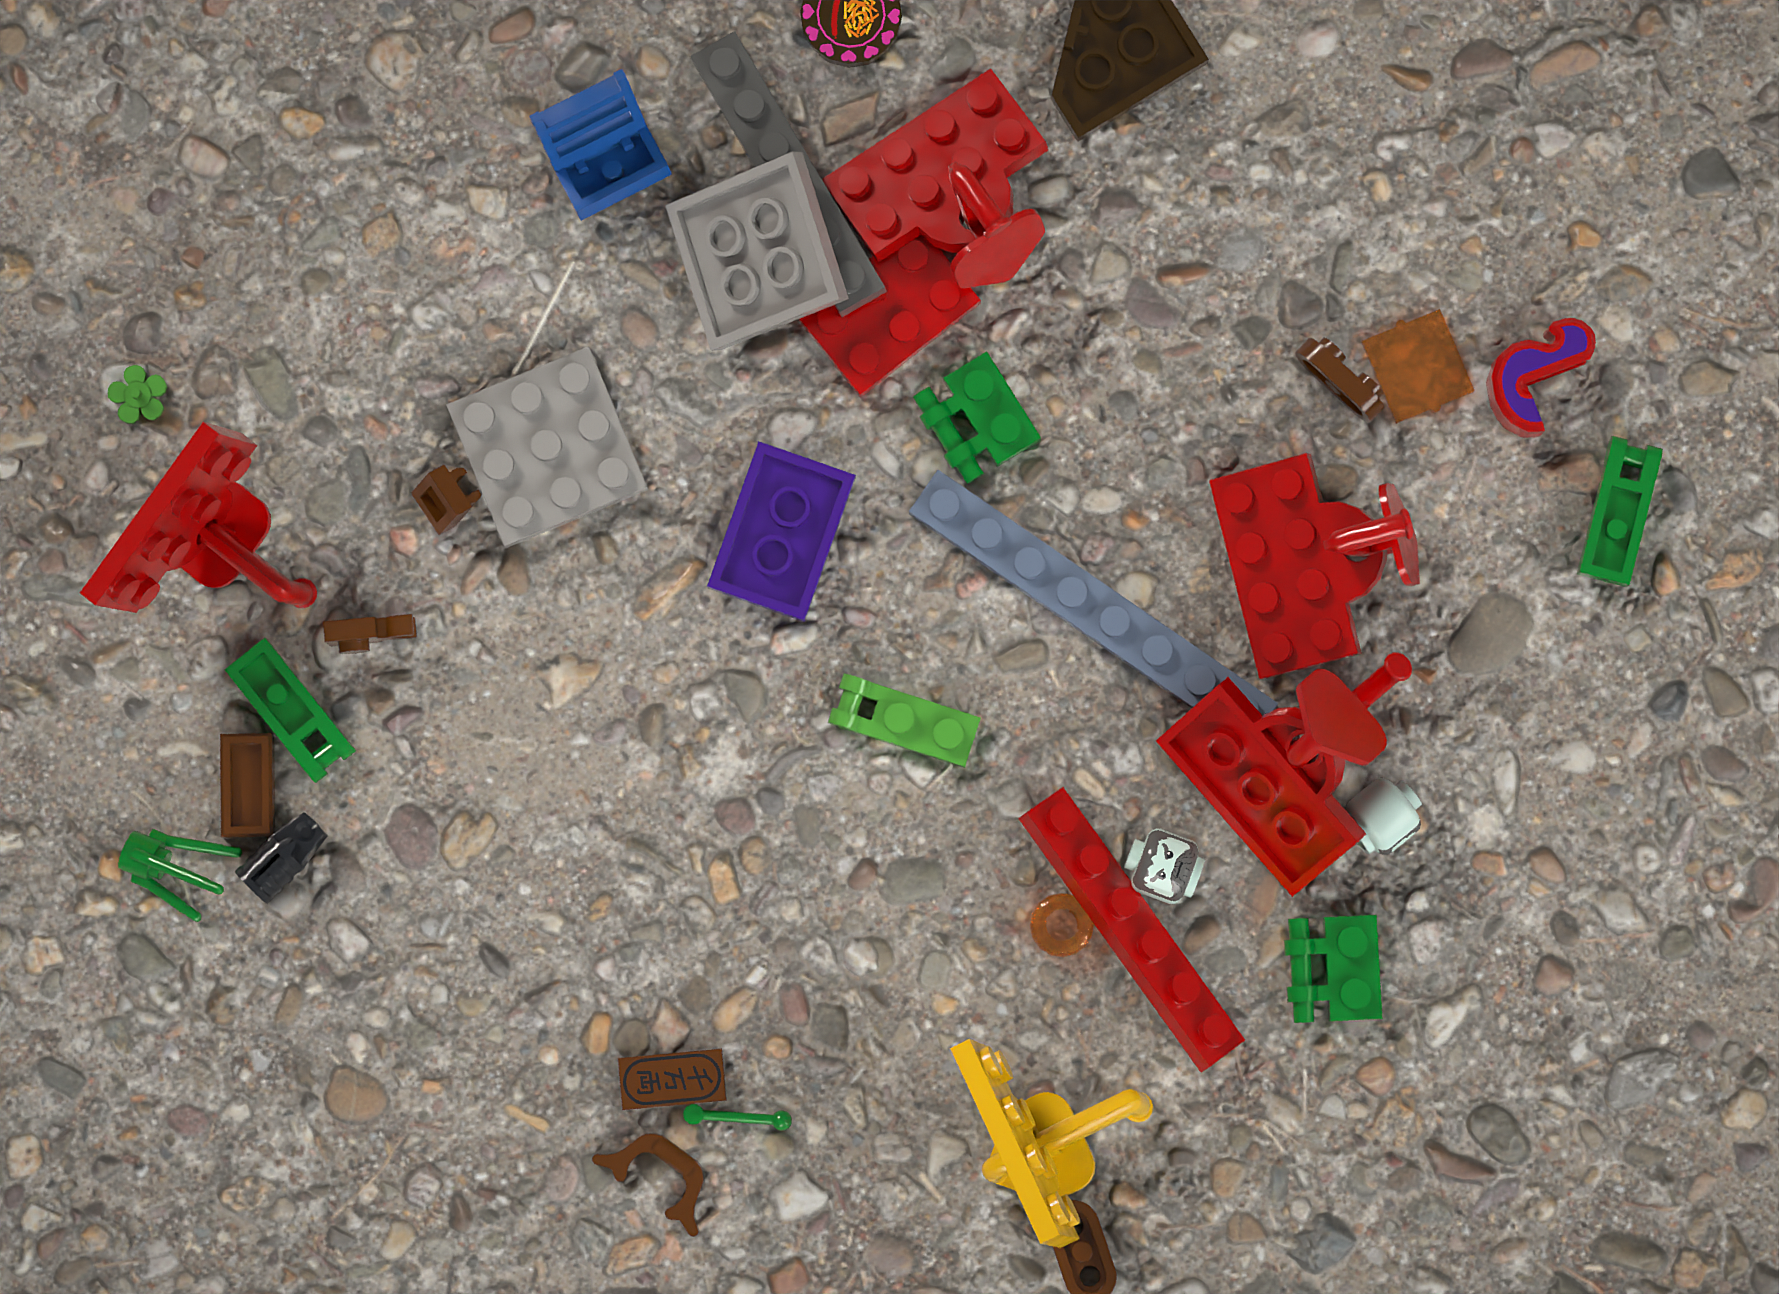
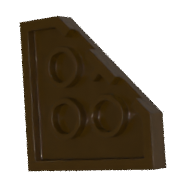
(1120, 58)

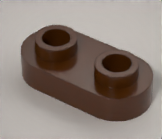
(1356, 392)
(1087, 1251)

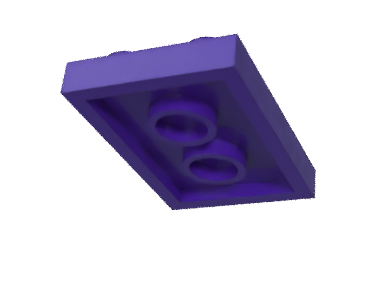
(781, 531)

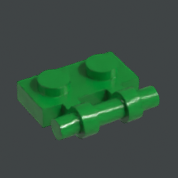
(989, 408)
(1350, 965)

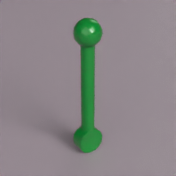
(695, 1114)

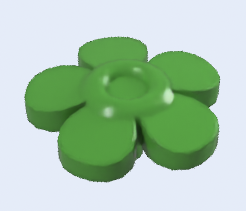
(138, 395)

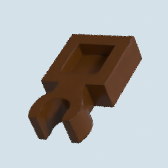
(355, 634)

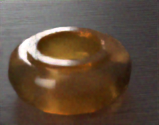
(1039, 931)

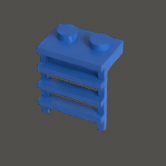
(600, 145)

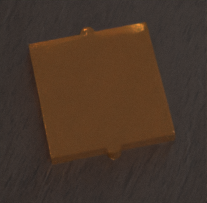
(1417, 366)

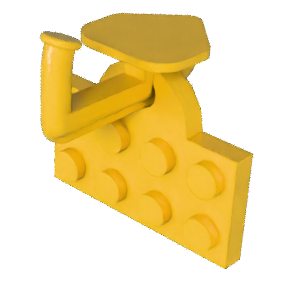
(1040, 1140)

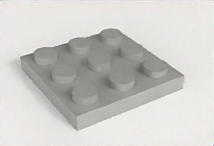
(756, 251)
(547, 447)

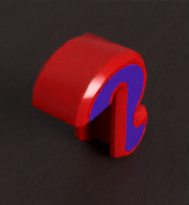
(1531, 362)

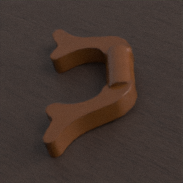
(672, 1156)

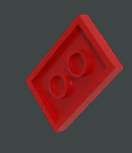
(897, 325)

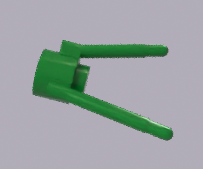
(148, 859)

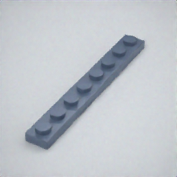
(1074, 594)

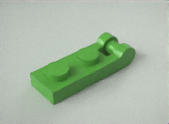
(906, 721)

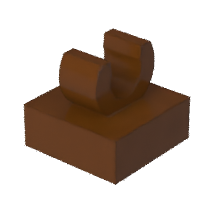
(443, 499)

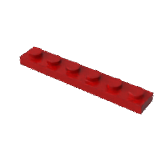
(1132, 929)

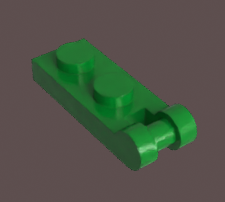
(1619, 513)
(288, 708)

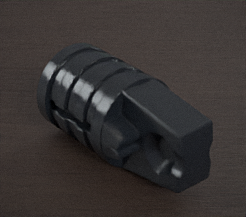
(282, 857)

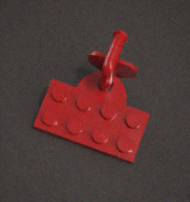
(944, 172)
(197, 524)
(1296, 563)
(1272, 779)

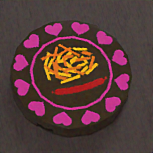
(851, 30)

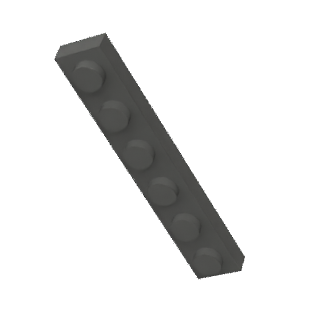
(768, 135)

